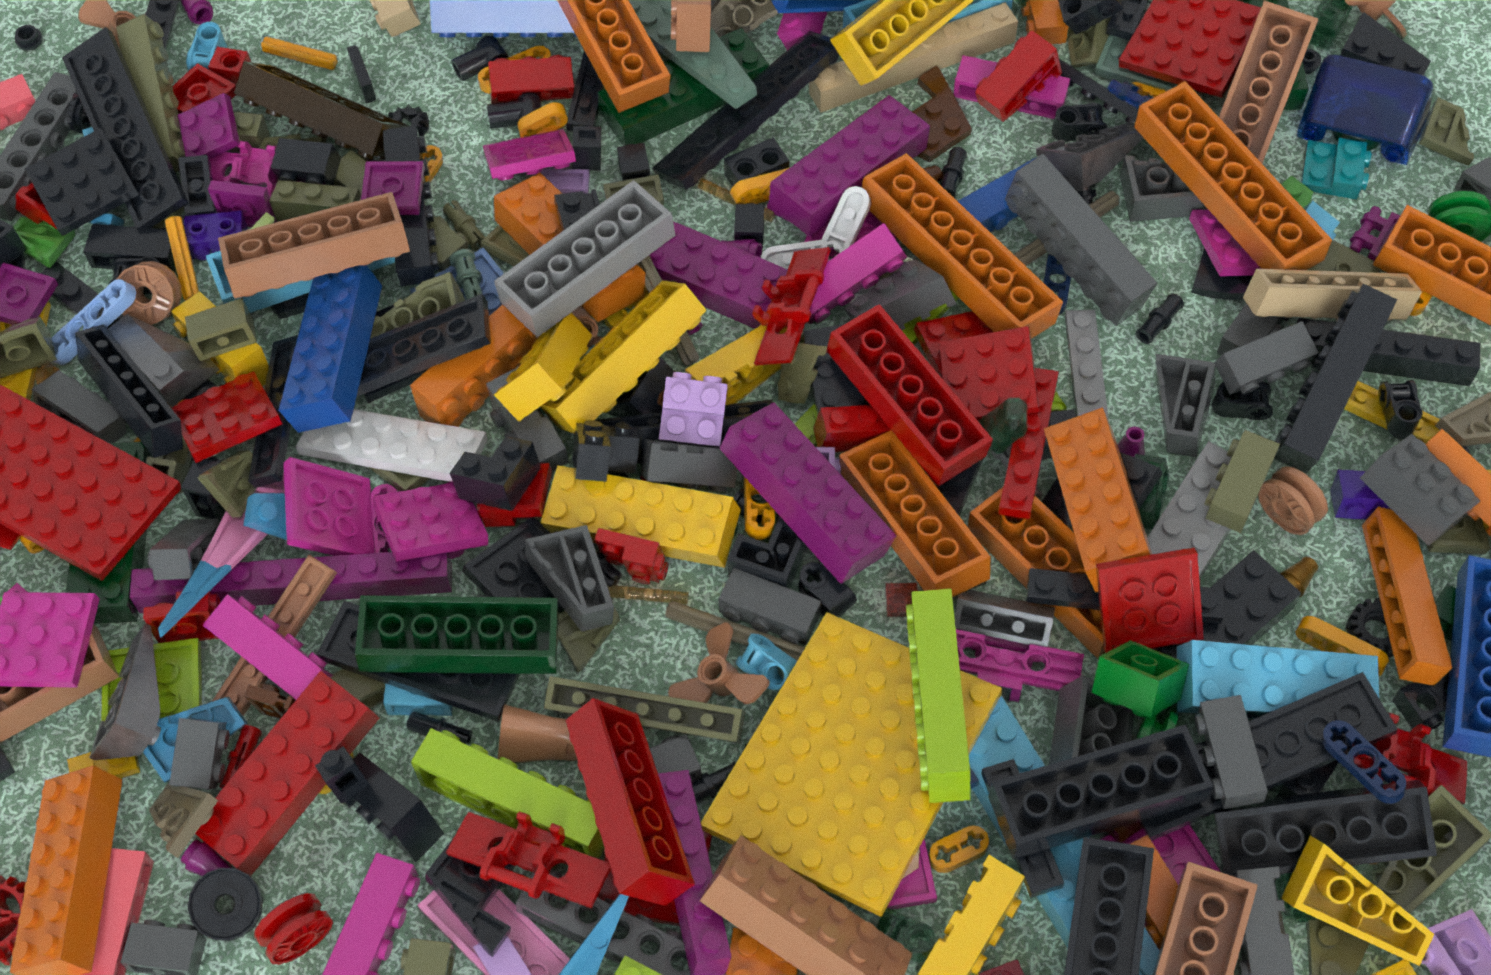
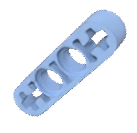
(115, 300)

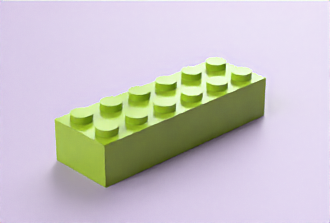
(938, 696)
(502, 790)

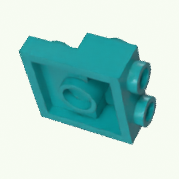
(1336, 168)

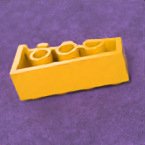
(232, 363)
(736, 366)
(545, 368)
(1345, 899)
(977, 923)

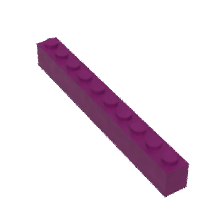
(267, 580)

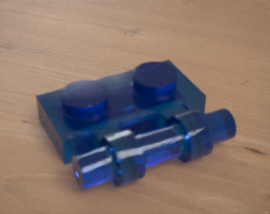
(1128, 92)

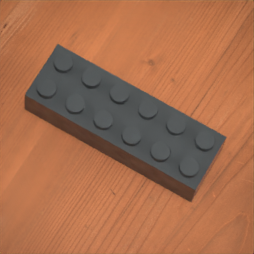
(1079, 240)

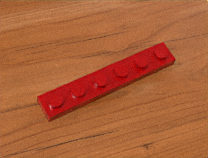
(1028, 452)

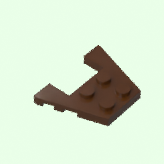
(943, 115)

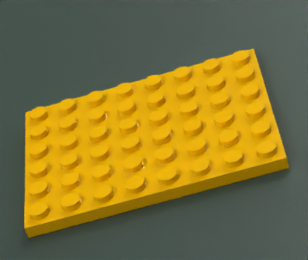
(838, 767)

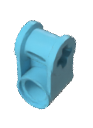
(204, 45)
(764, 659)

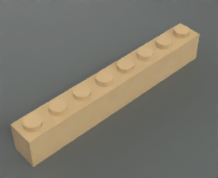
(945, 47)

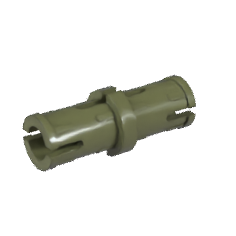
(464, 224)

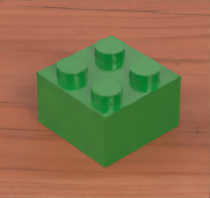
(1140, 679)

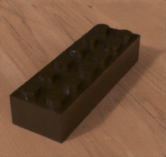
(315, 107)

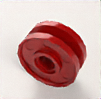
(293, 928)

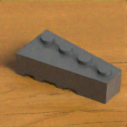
(1155, 191)

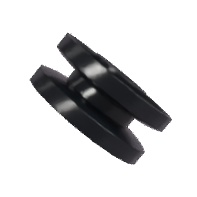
(204, 899)

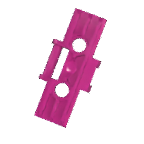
(248, 167)
(1012, 668)

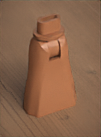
(533, 737)

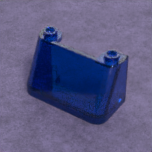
(1368, 104)

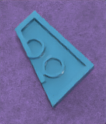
(267, 513)
(162, 752)

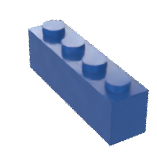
(989, 202)

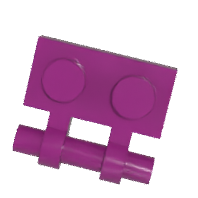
(1369, 222)

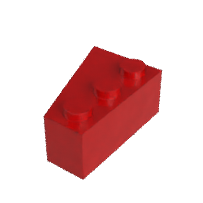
(1018, 75)

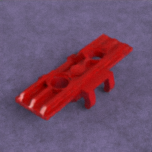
(789, 306)
(1420, 761)
(533, 851)

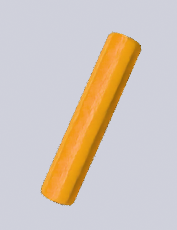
(299, 53)
(182, 256)

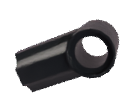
(475, 60)
(509, 113)

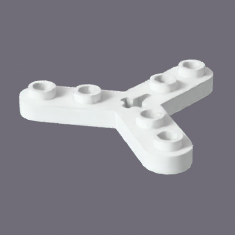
(839, 234)

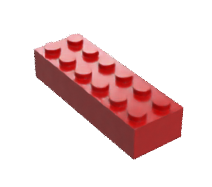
(909, 395)
(282, 775)
(629, 803)

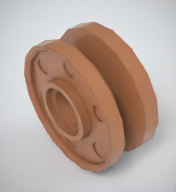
(164, 288)
(1293, 500)

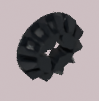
(414, 115)
(77, 116)

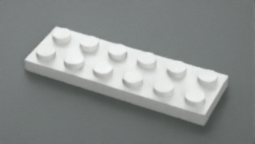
(393, 444)

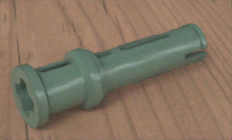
(467, 276)

